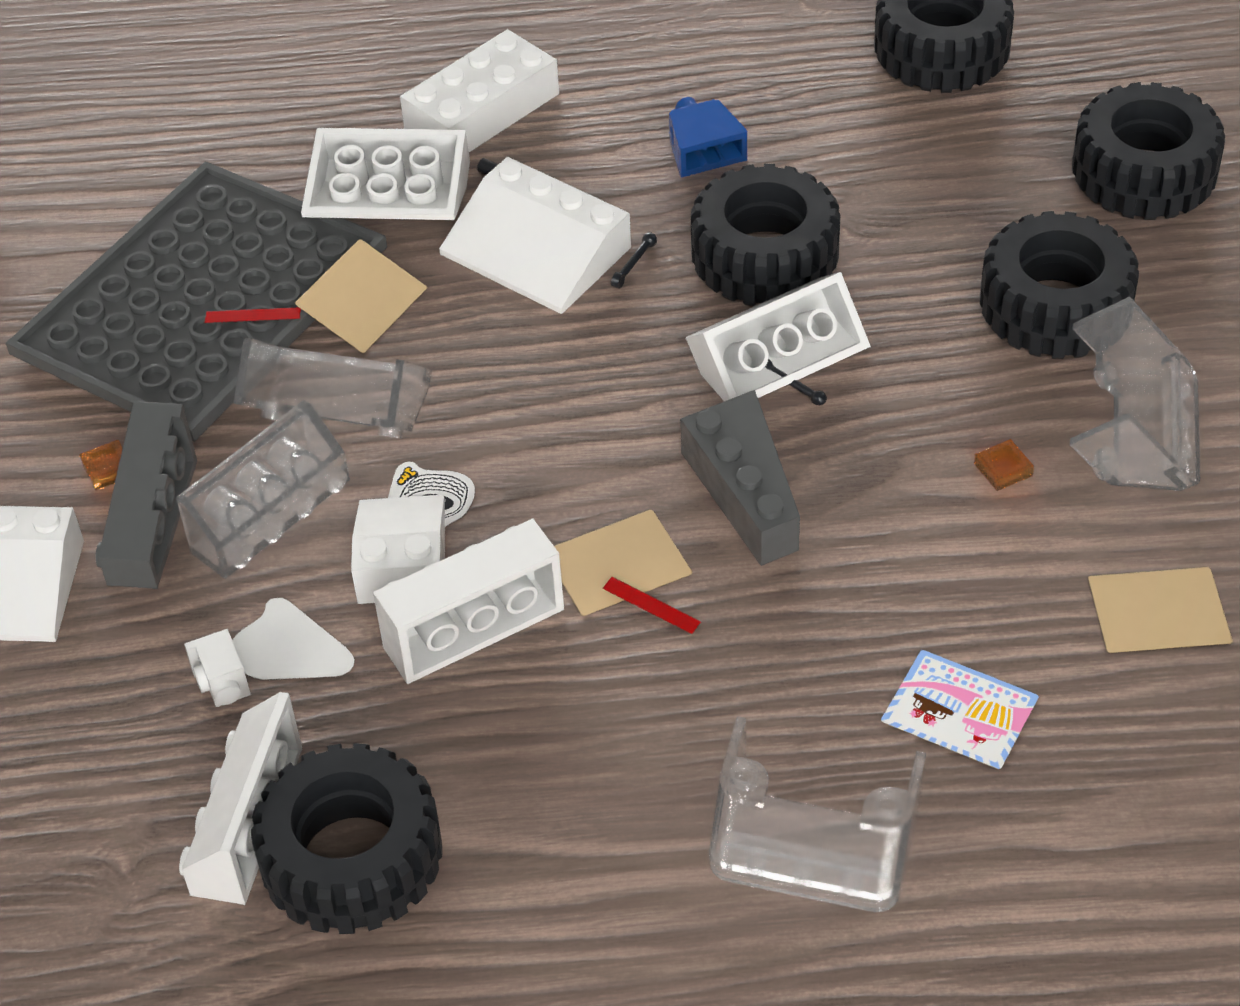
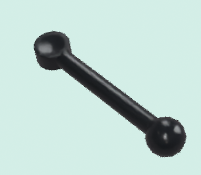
(649, 240)
(817, 397)

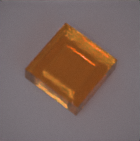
(102, 464)
(1004, 465)

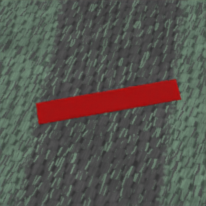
(252, 315)
(651, 605)

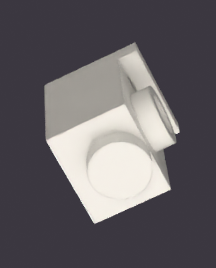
(218, 667)

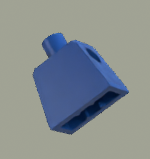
(705, 136)

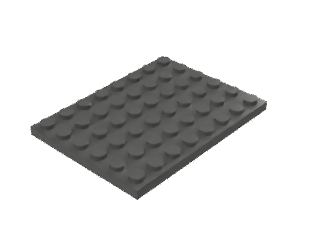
(139, 311)

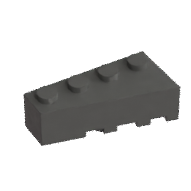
(743, 473)
(143, 509)

